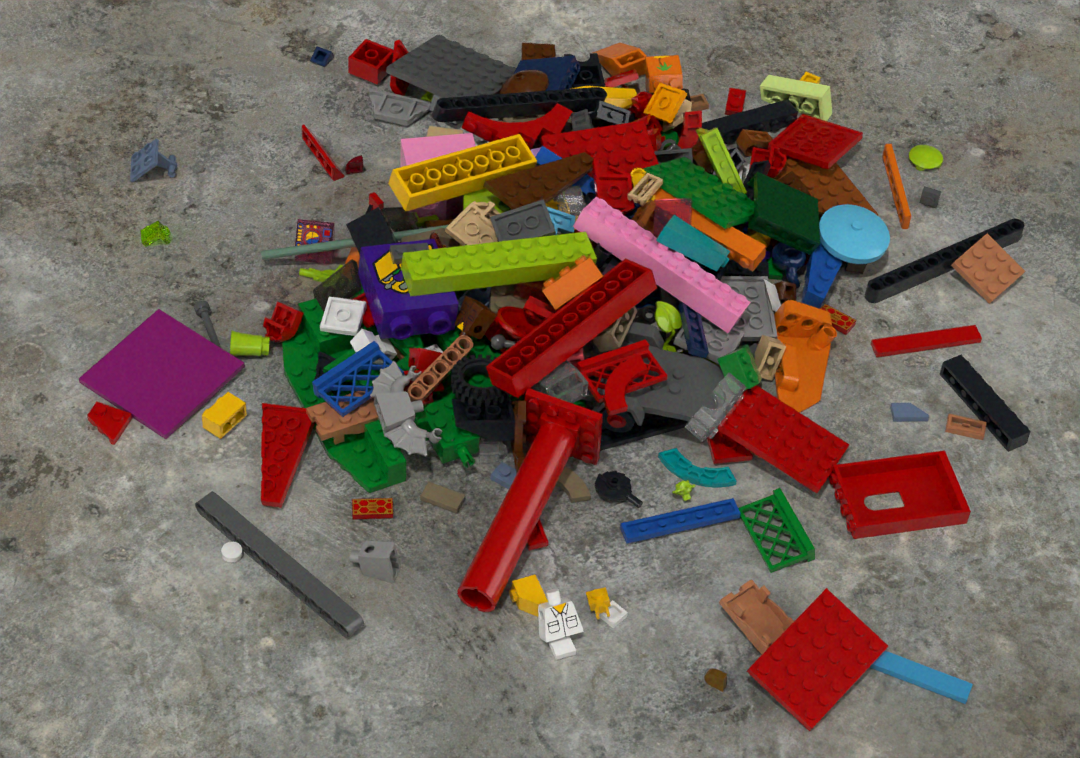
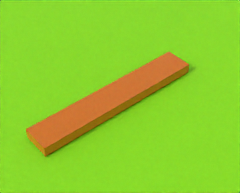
(896, 186)

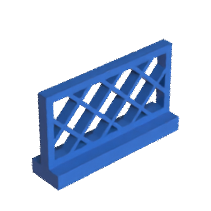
(348, 371)

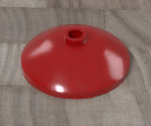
(516, 322)

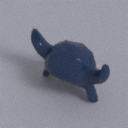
(788, 260)

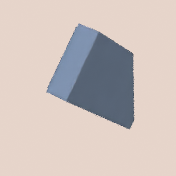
(907, 412)

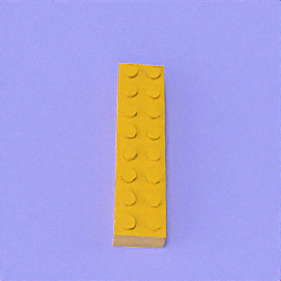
(459, 172)

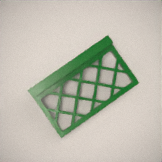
(792, 525)

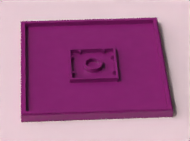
(162, 373)

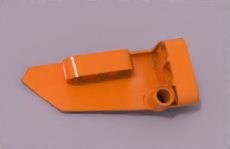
(807, 339)

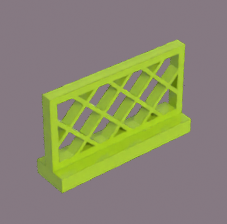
(720, 158)

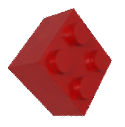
(370, 61)

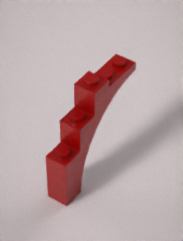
(530, 131)

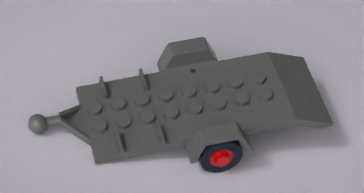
(678, 397)

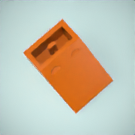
(622, 58)

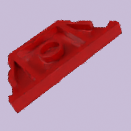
(613, 186)

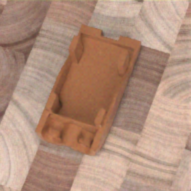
(333, 425)
(756, 615)

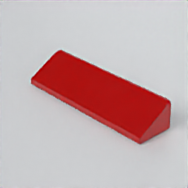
(321, 154)

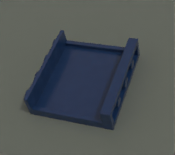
(559, 70)

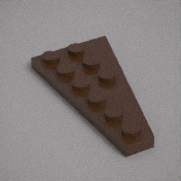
(540, 181)

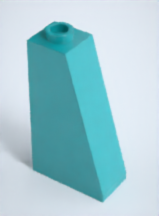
(693, 243)

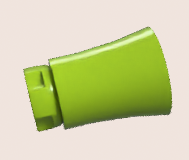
(248, 344)

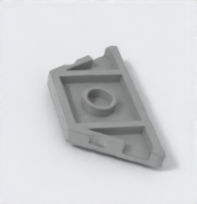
(397, 108)

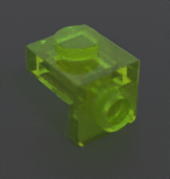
(154, 233)

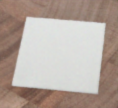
(773, 295)

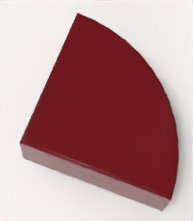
(354, 165)

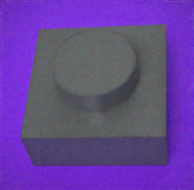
(930, 197)

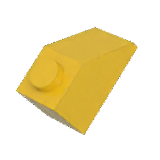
(527, 594)

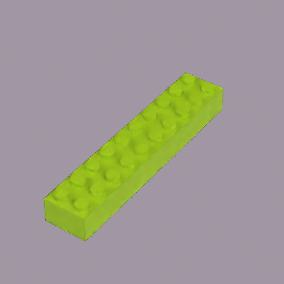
(492, 263)

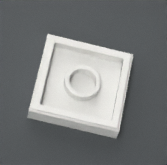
(343, 316)

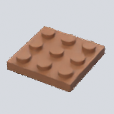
(988, 268)

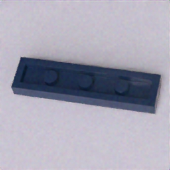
(693, 331)

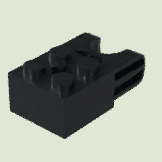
(590, 72)

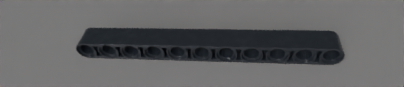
(517, 104)
(937, 262)

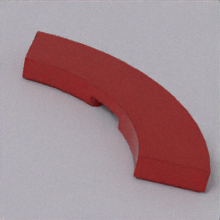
(617, 382)

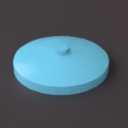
(854, 234)

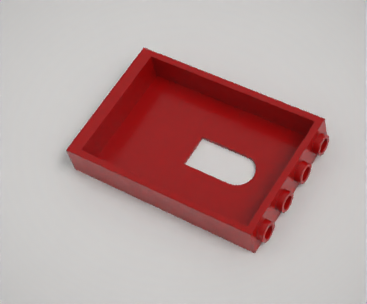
(924, 484)

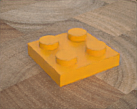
(665, 103)

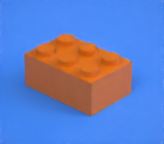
(571, 281)

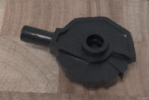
(616, 487)

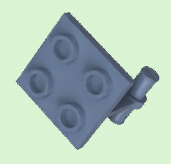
(149, 158)

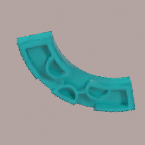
(706, 476)

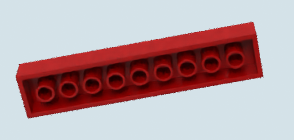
(571, 327)

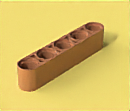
(442, 364)

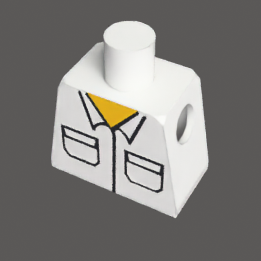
(557, 617)

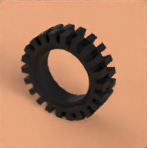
(472, 393)

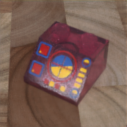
(315, 232)

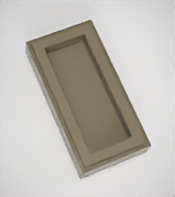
(442, 497)

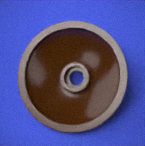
(525, 81)

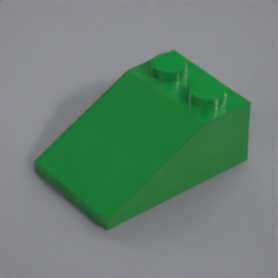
(741, 366)

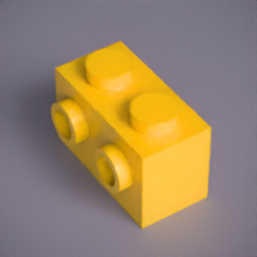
(224, 415)

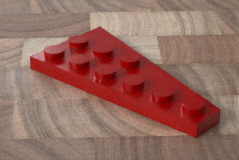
(282, 446)

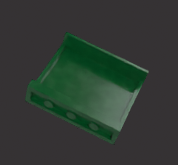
(785, 214)

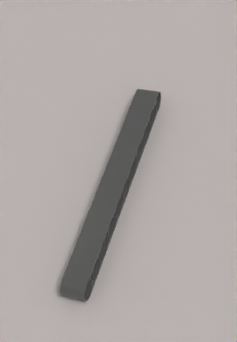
(280, 565)

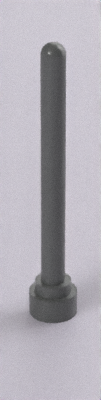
(203, 310)

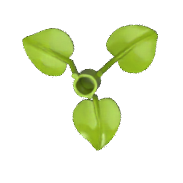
(668, 320)

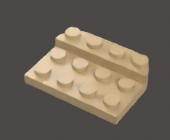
(474, 224)

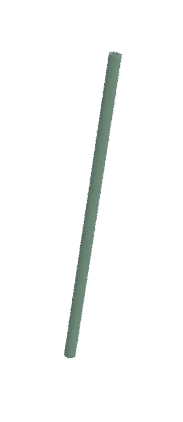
(331, 245)

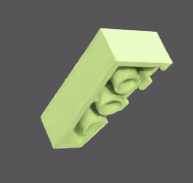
(805, 96)

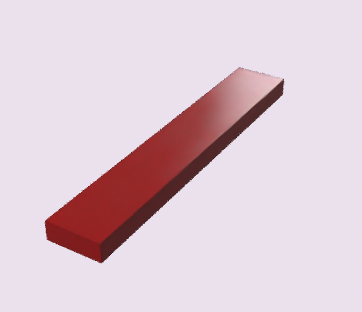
(926, 341)

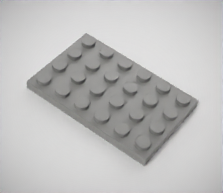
(758, 316)

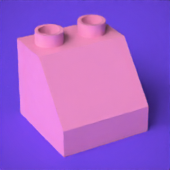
(424, 148)

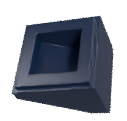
(321, 56)

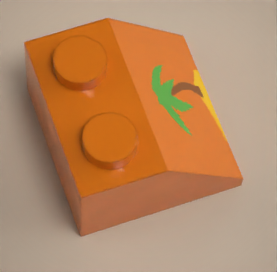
(663, 70)

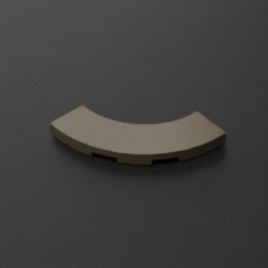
(573, 486)

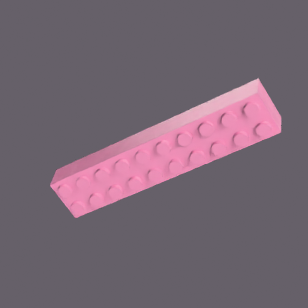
(670, 268)

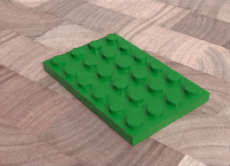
(708, 194)

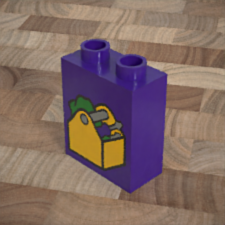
(390, 302)

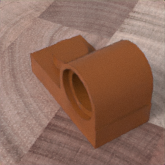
(750, 138)

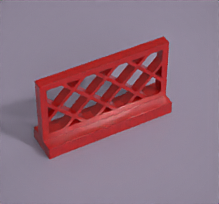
(610, 360)

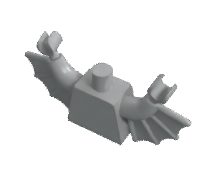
(398, 412)

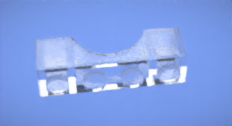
(705, 420)

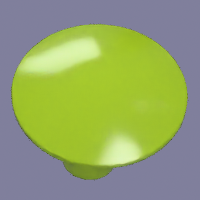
(925, 157)

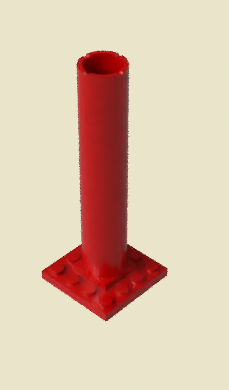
(556, 433)

